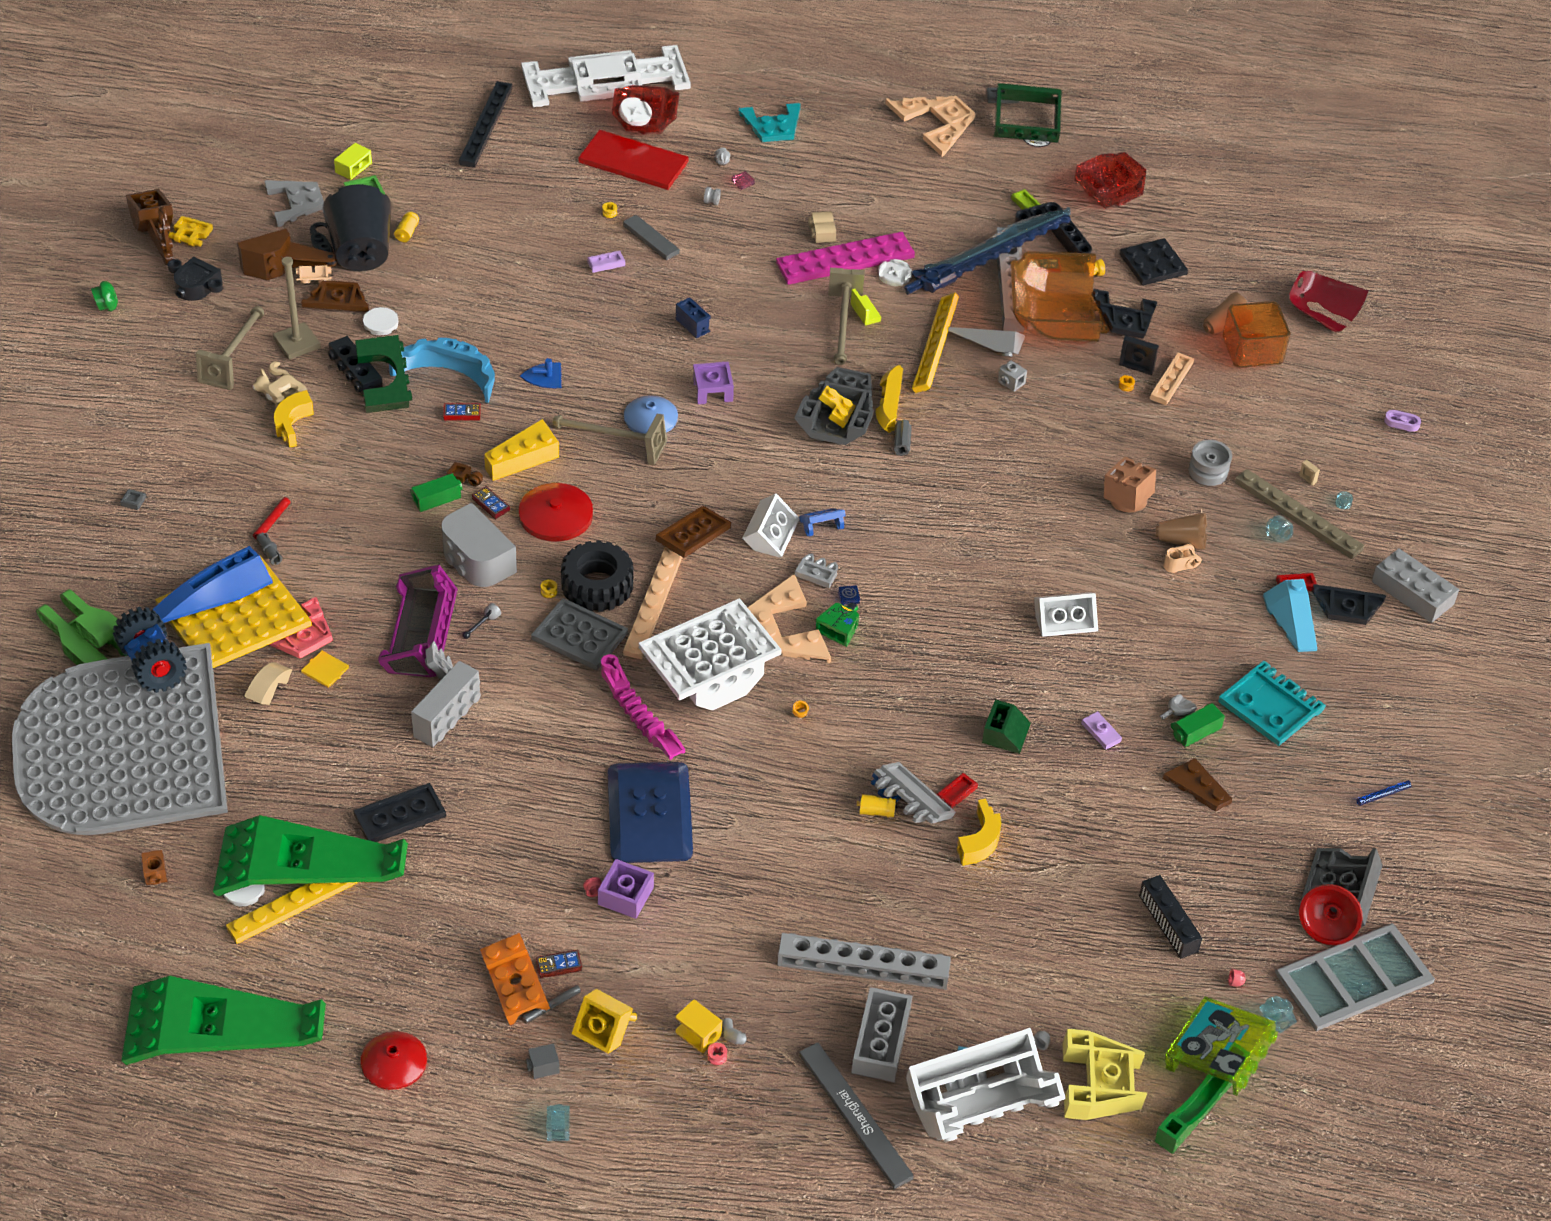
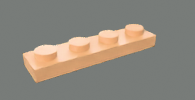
(1171, 379)

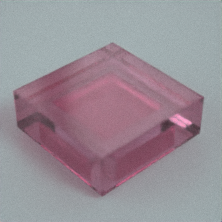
(743, 180)

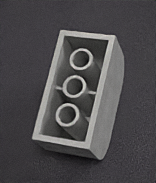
(477, 547)

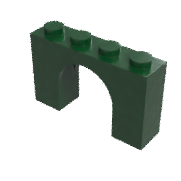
(386, 350)

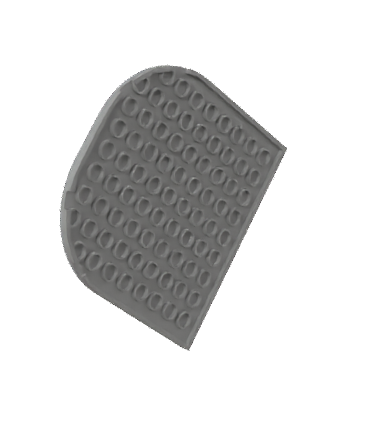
(114, 757)

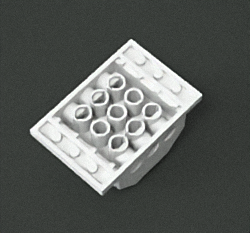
(712, 655)

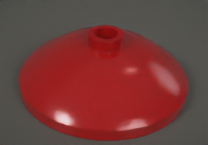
(1326, 925)
(395, 1069)

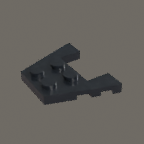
(1124, 319)

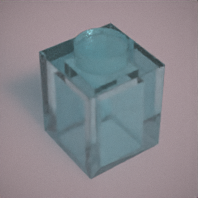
(558, 1123)

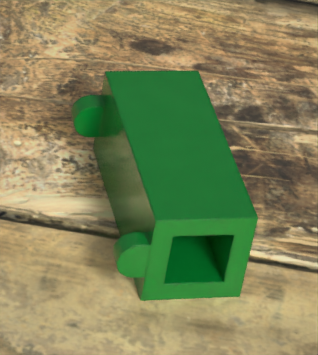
(436, 492)
(1198, 725)

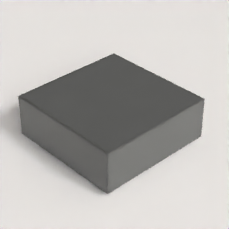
(133, 499)

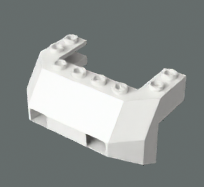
(972, 1094)

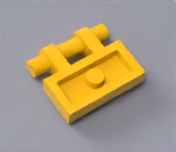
(192, 227)

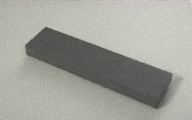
(651, 237)

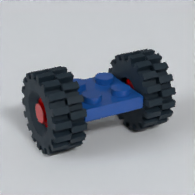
(144, 640)

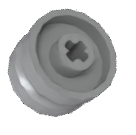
(1210, 462)

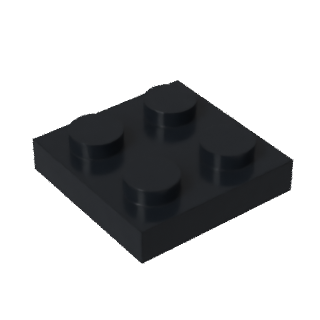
(1138, 355)

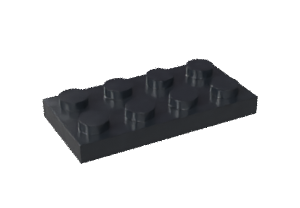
(399, 813)

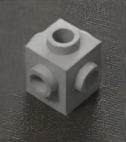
(1012, 375)

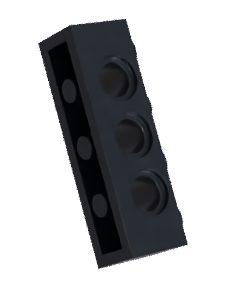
(361, 375)

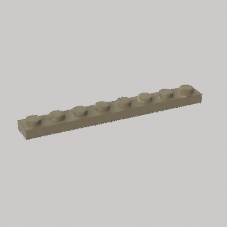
(1299, 514)

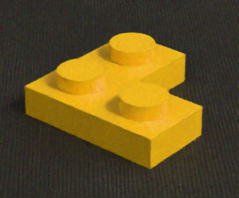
(841, 406)

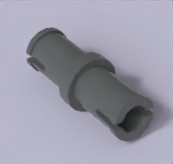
(269, 548)

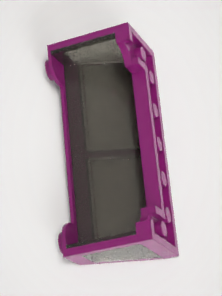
(421, 619)

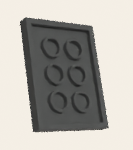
(579, 634)

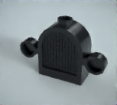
(195, 278)

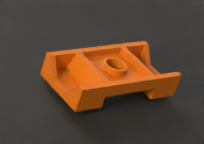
(511, 960)

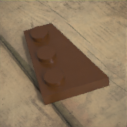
(1197, 781)

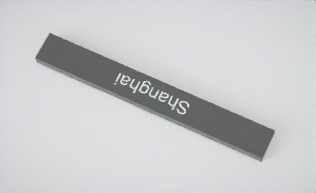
(856, 1116)

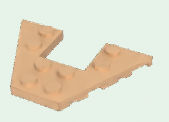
(948, 110)
(785, 598)

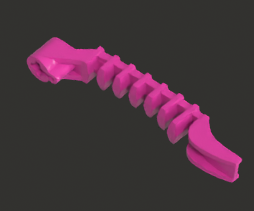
(644, 720)

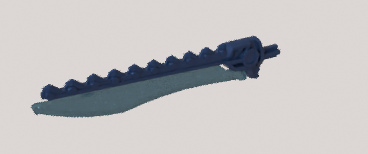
(948, 270)

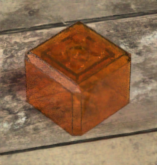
(1256, 334)

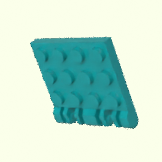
(1269, 704)

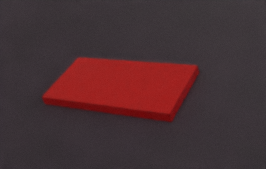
(633, 159)

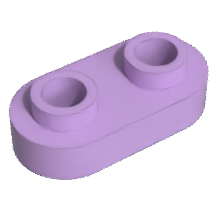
(1402, 420)

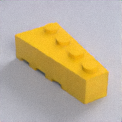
(522, 451)

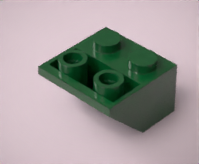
(1006, 727)

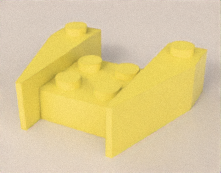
(1108, 1076)

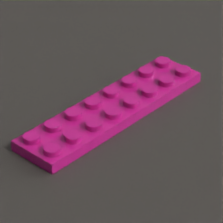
(850, 255)

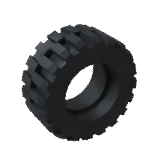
(594, 558)

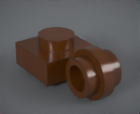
(464, 472)

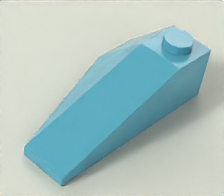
(1292, 611)

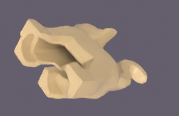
(279, 389)

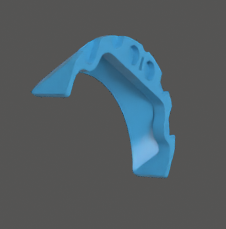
(451, 355)

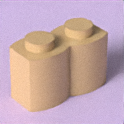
(822, 227)

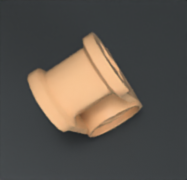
(1180, 558)

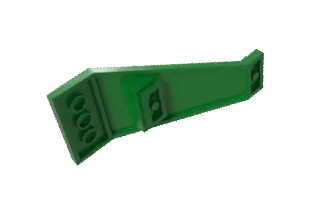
(291, 853)
(200, 1017)

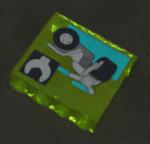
(1222, 1042)

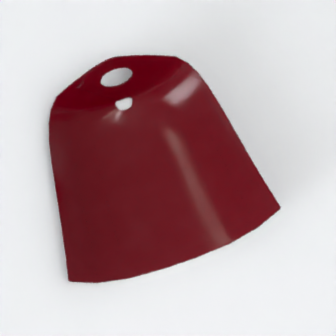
(1331, 294)

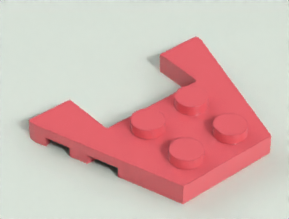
(308, 639)

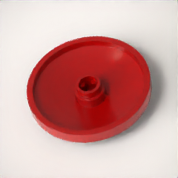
(555, 512)

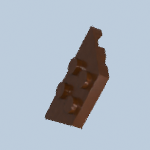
(337, 296)

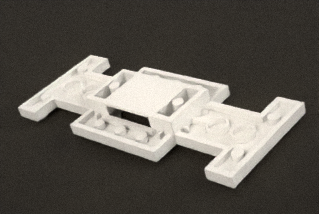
(598, 66)

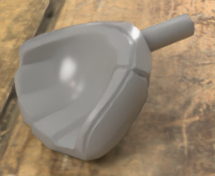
(1179, 707)

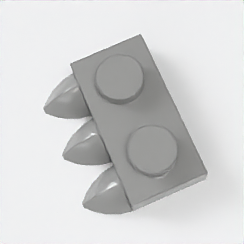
(817, 571)
(437, 662)

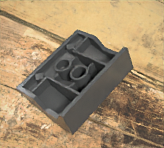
(1353, 873)

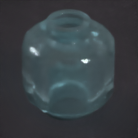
(1279, 529)

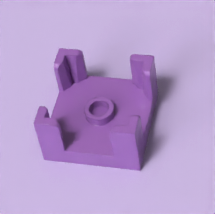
(713, 379)

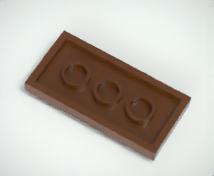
(693, 531)

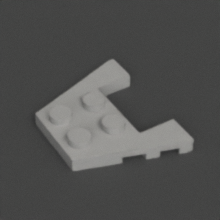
(302, 198)

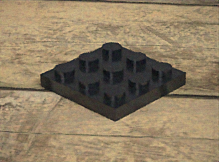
(1153, 261)

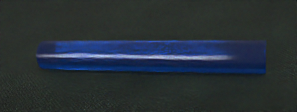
(1383, 793)

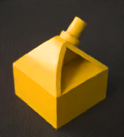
(602, 1021)

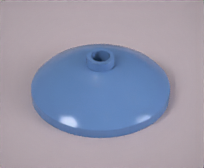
(642, 411)

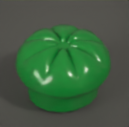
(105, 296)

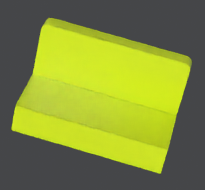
(864, 308)

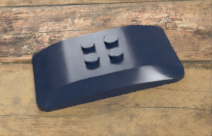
(650, 812)

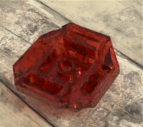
(661, 101)
(1111, 178)

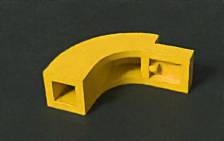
(288, 411)
(982, 844)

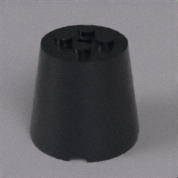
(359, 226)

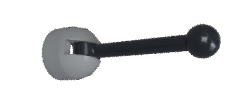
(491, 612)

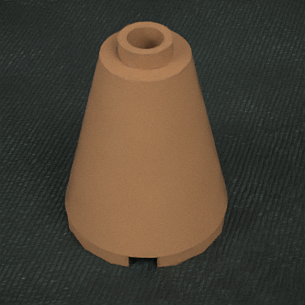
(1216, 319)
(1184, 531)

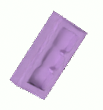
(606, 261)
(1101, 730)

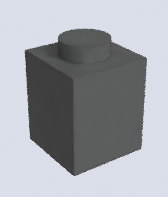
(543, 1061)

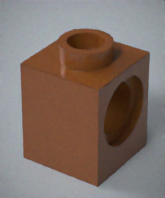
(154, 867)

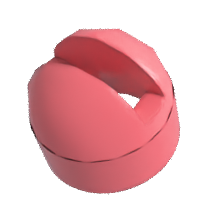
(1236, 978)

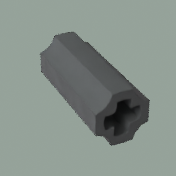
(902, 437)

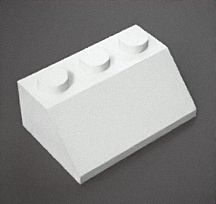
(771, 526)
(1066, 613)

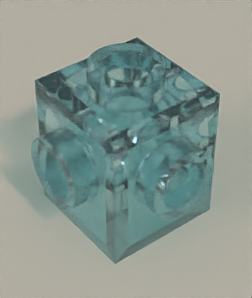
(1279, 1011)

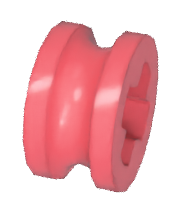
(591, 886)
(717, 1048)

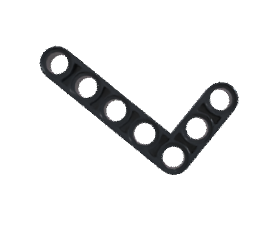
(1066, 233)

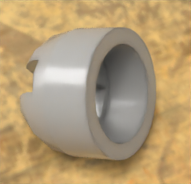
(1042, 1040)

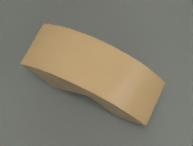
(266, 681)

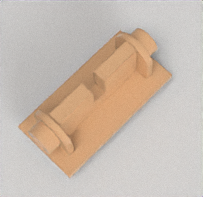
(306, 275)

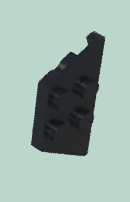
(1348, 604)

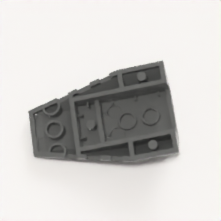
(814, 414)

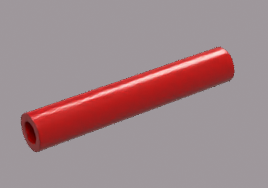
(272, 517)

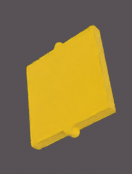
(325, 669)

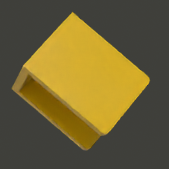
(698, 1026)

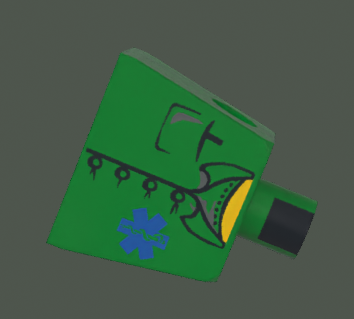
(839, 622)

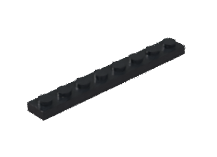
(485, 124)

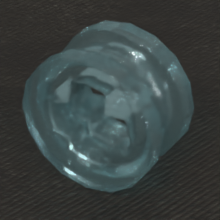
(1344, 500)

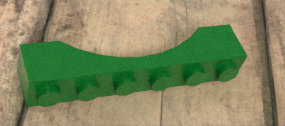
(1185, 1119)

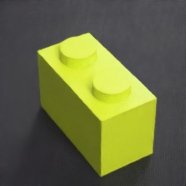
(352, 161)

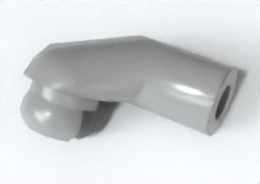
(732, 1035)

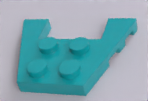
(773, 127)

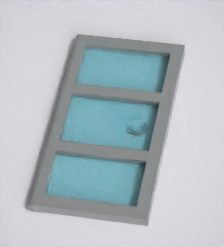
(1354, 976)

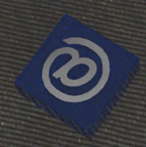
(848, 594)

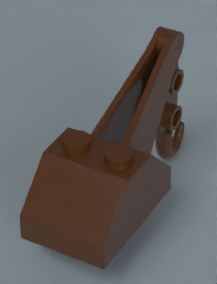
(153, 211)

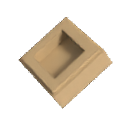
(1309, 472)

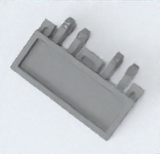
(922, 800)

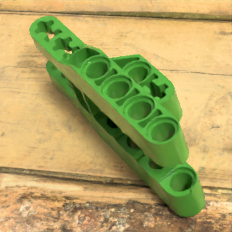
(90, 625)

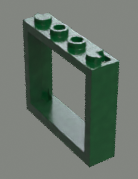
(1028, 94)

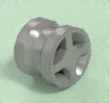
(712, 196)

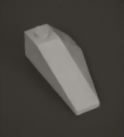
(1001, 341)

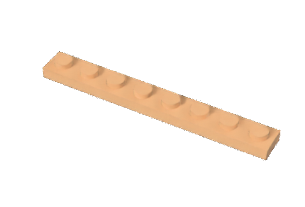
(652, 603)

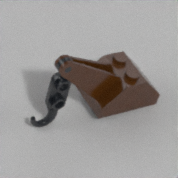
(263, 255)

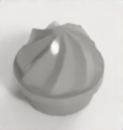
(722, 156)

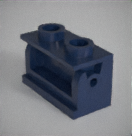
(692, 317)

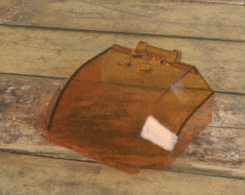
(1056, 297)

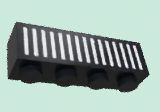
(1170, 916)

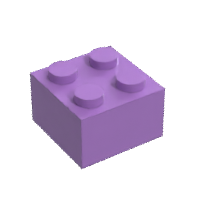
(625, 888)

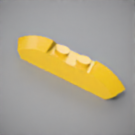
(888, 408)

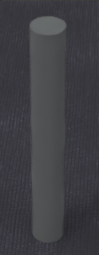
(552, 1003)

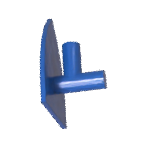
(544, 375)

